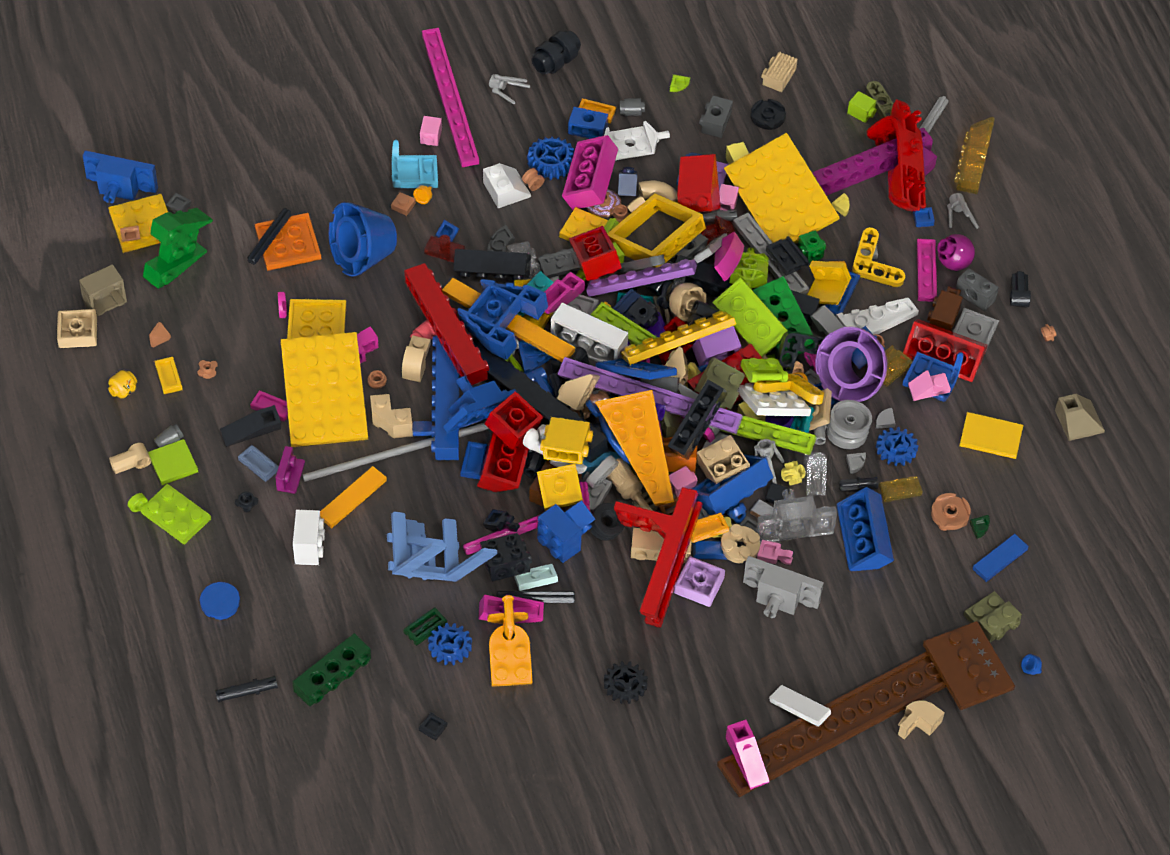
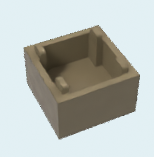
(103, 290)

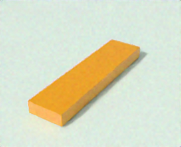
(352, 496)

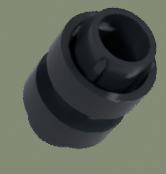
(552, 54)

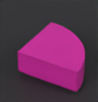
(282, 305)

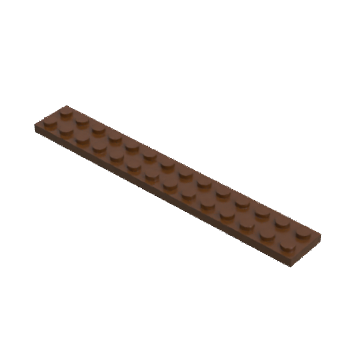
(849, 716)

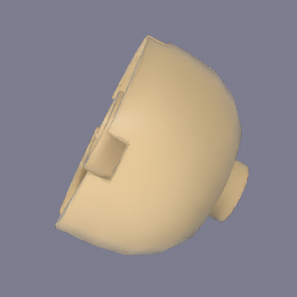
(683, 298)

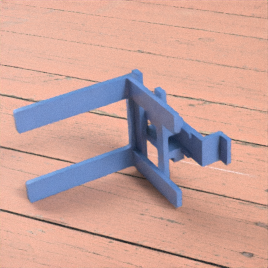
(416, 554)

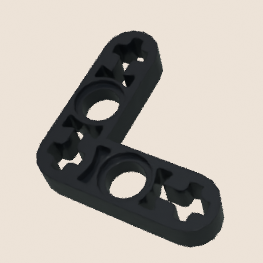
(797, 345)

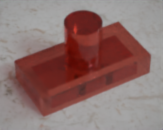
(442, 248)

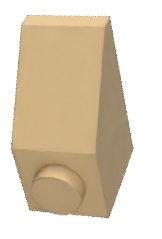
(578, 391)

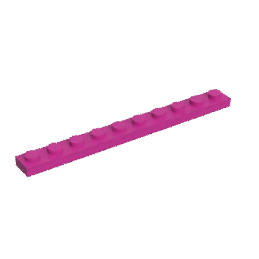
(450, 97)

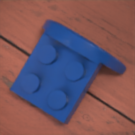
(923, 363)

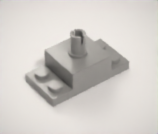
(781, 587)

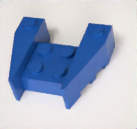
(495, 311)

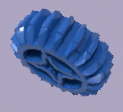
(550, 161)

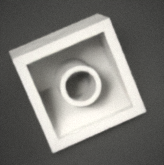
(504, 185)

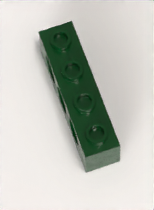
(335, 660)

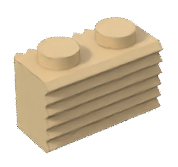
(779, 72)

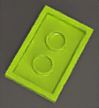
(175, 514)

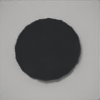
(768, 114)

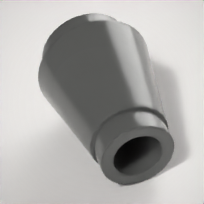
(168, 436)

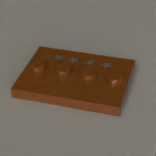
(968, 665)

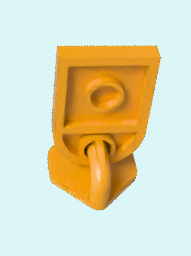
(509, 657)

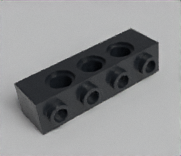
(697, 419)

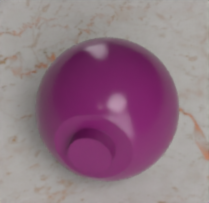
(956, 252)

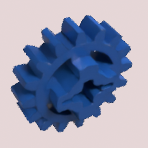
(896, 446)
(449, 645)

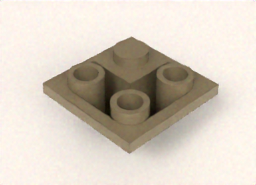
(1078, 417)

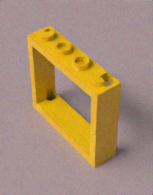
(692, 227)

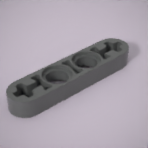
(642, 263)

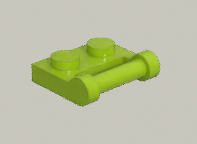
(763, 370)

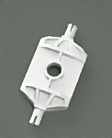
(643, 138)

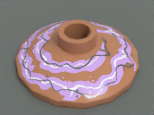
(603, 210)

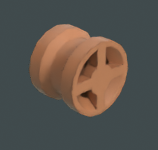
(533, 179)

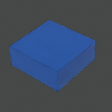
(924, 217)

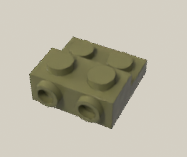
(724, 376)
(994, 616)

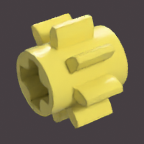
(793, 473)

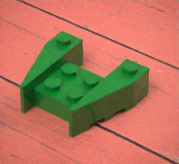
(177, 246)

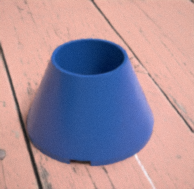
(360, 237)

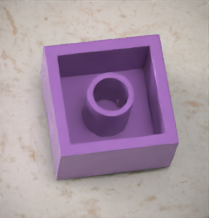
(716, 345)

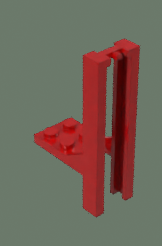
(677, 534)

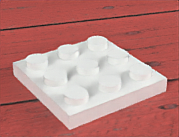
(774, 403)

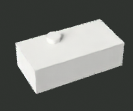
(582, 330)

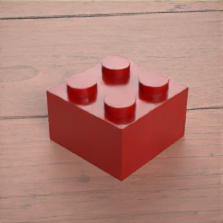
(513, 420)

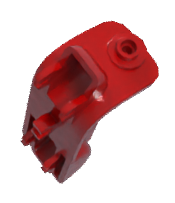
(907, 179)

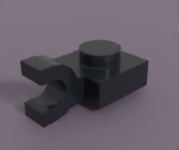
(498, 519)

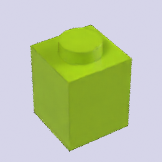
(862, 107)

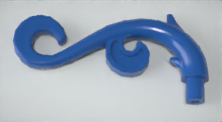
(606, 430)

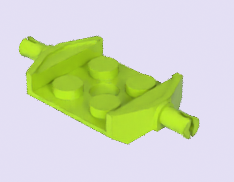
(752, 269)

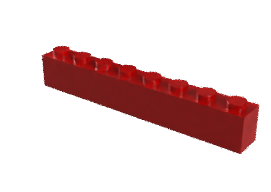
(446, 324)

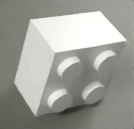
(308, 537)

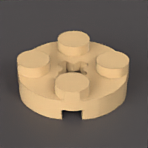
(740, 534)

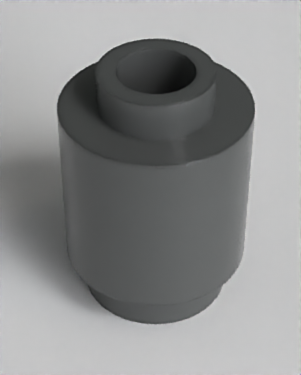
(632, 107)

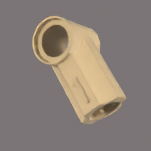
(135, 457)

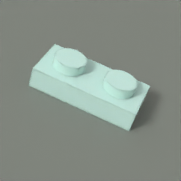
(537, 577)

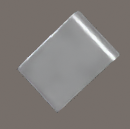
(761, 508)

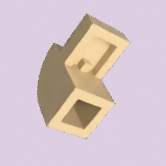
(414, 358)
(920, 714)

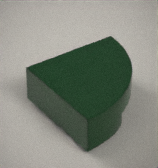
(980, 525)

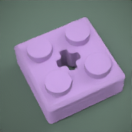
(689, 585)

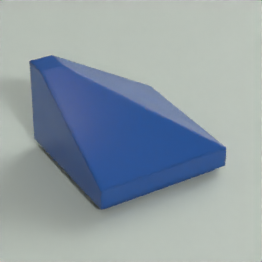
(447, 229)

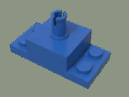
(119, 176)
(474, 403)

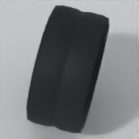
(602, 531)

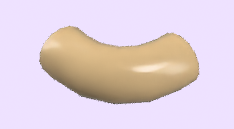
(648, 188)

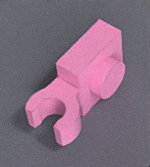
(772, 551)

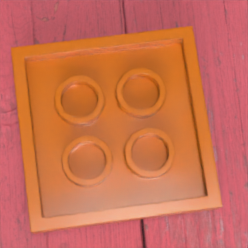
(292, 245)

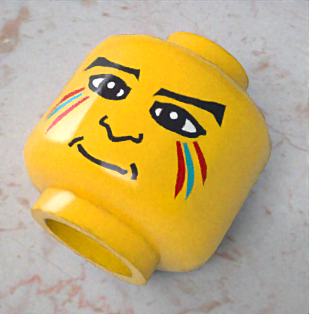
(122, 384)

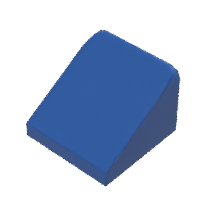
(422, 428)

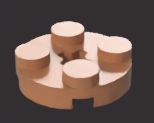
(950, 521)

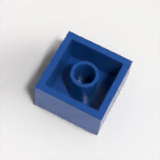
(559, 533)

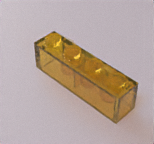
(974, 156)

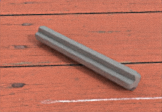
(934, 114)

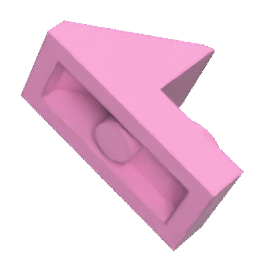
(928, 386)

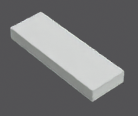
(800, 705)

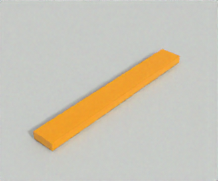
(519, 326)

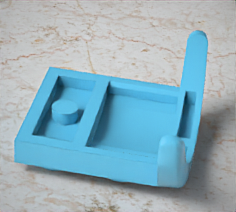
(413, 170)

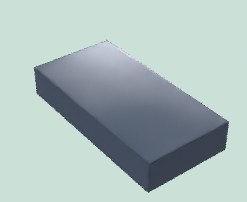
(258, 463)

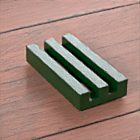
(428, 632)

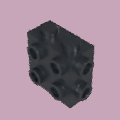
(510, 557)

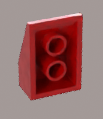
(698, 183)
(595, 253)

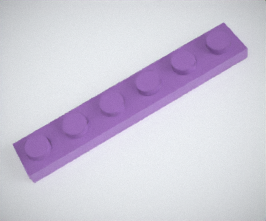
(639, 278)

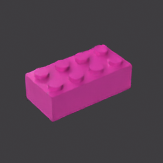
(590, 172)

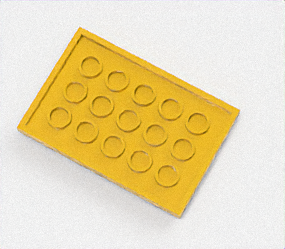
(781, 191)
(324, 389)

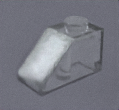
(815, 473)

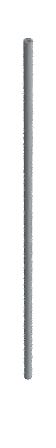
(390, 453)

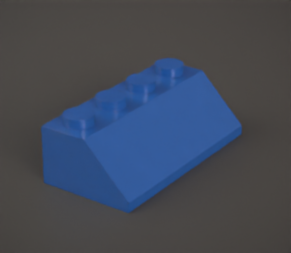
(728, 493)
(865, 531)

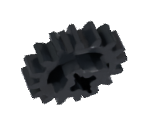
(625, 673)

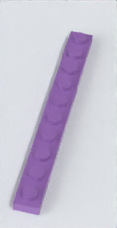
(623, 386)

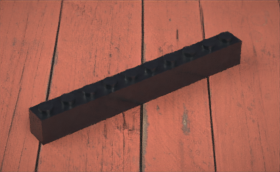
(510, 378)

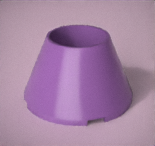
(835, 365)

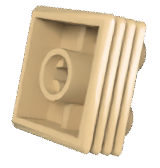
(77, 328)

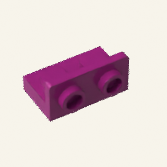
(289, 471)

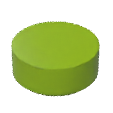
(137, 502)

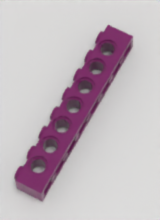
(863, 165)

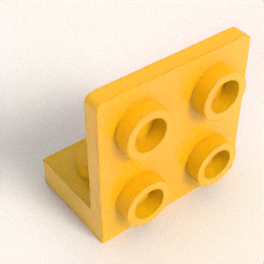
(829, 281)

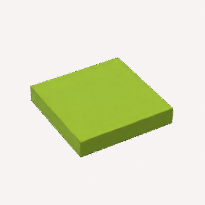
(173, 462)

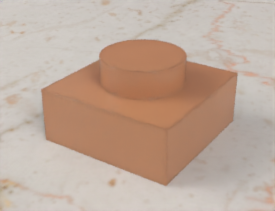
(403, 203)

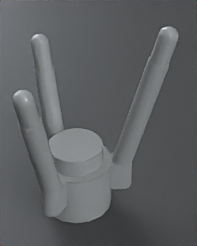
(499, 82)
(958, 204)
(766, 449)

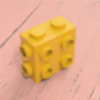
(566, 440)

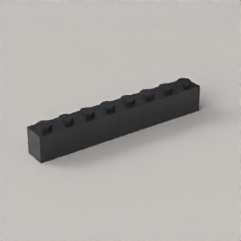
(712, 284)

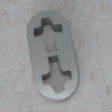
(602, 472)

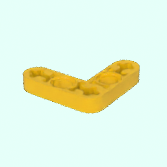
(867, 262)
(795, 384)

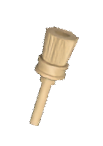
(628, 483)

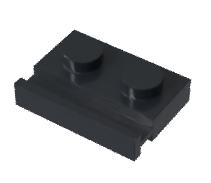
(787, 255)

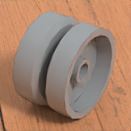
(849, 424)

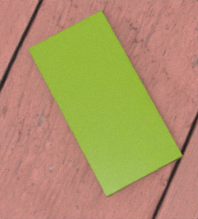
(751, 316)

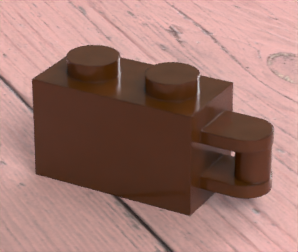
(946, 308)

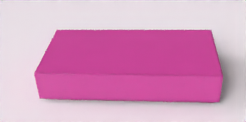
(264, 400)

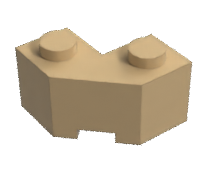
(396, 421)

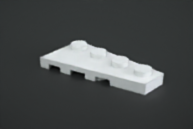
(880, 318)

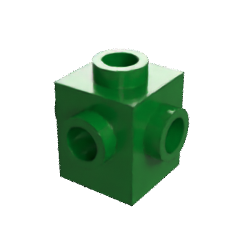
(812, 246)

